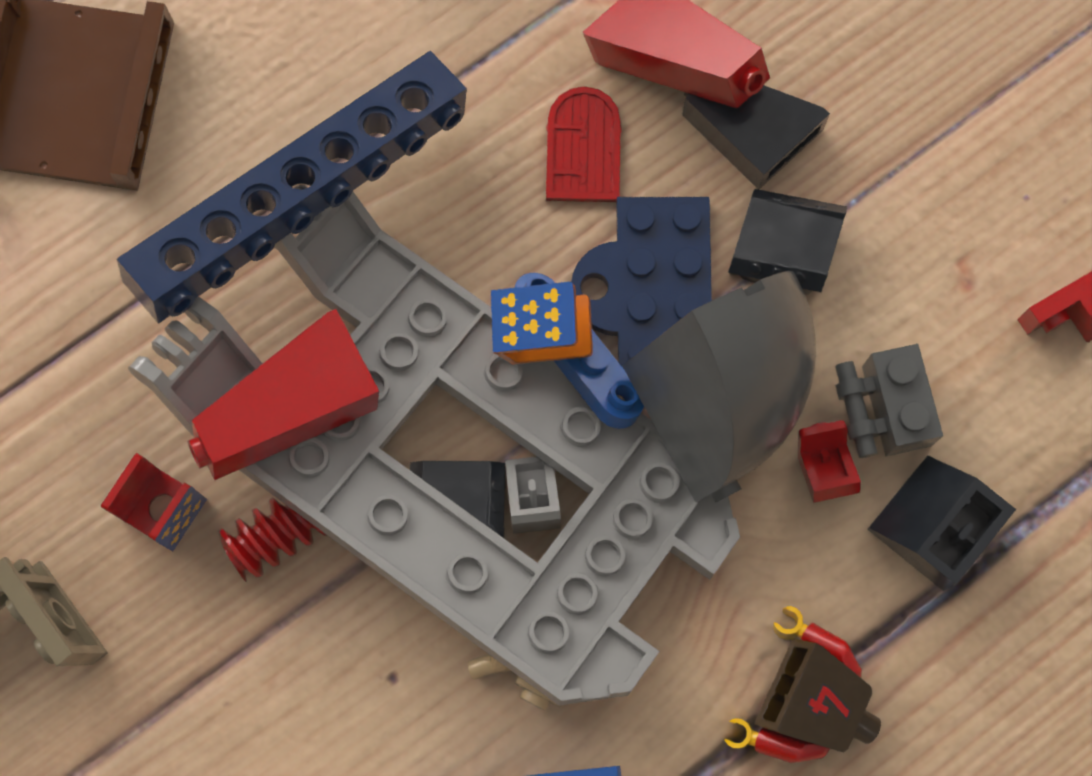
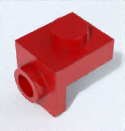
(827, 461)

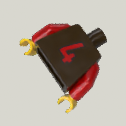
(814, 699)

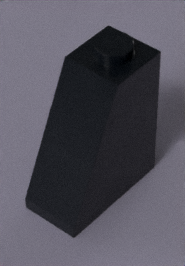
(759, 133)

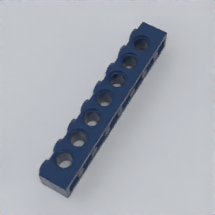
(268, 186)

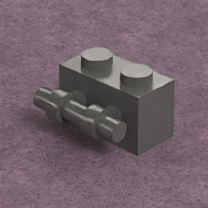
(899, 400)

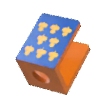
(541, 323)

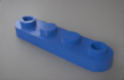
(598, 376)

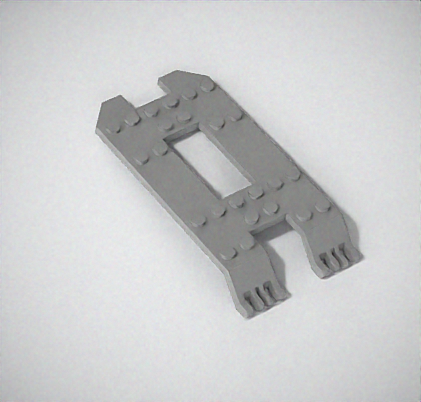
(421, 330)

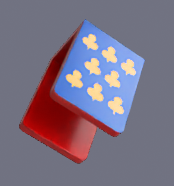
(136, 491)

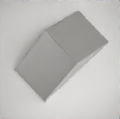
(532, 495)

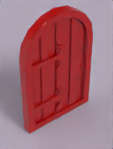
(583, 147)

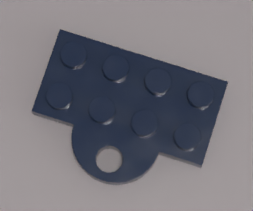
(651, 271)

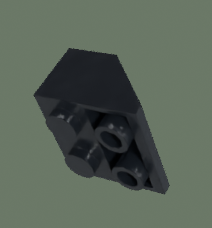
(941, 521)

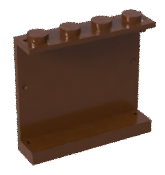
(79, 89)

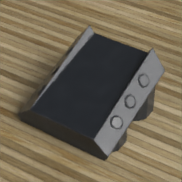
(788, 236)
(471, 485)

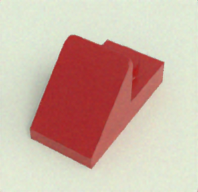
(1068, 303)

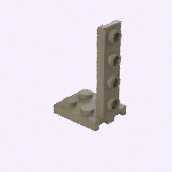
(41, 603)

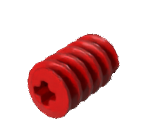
(266, 538)

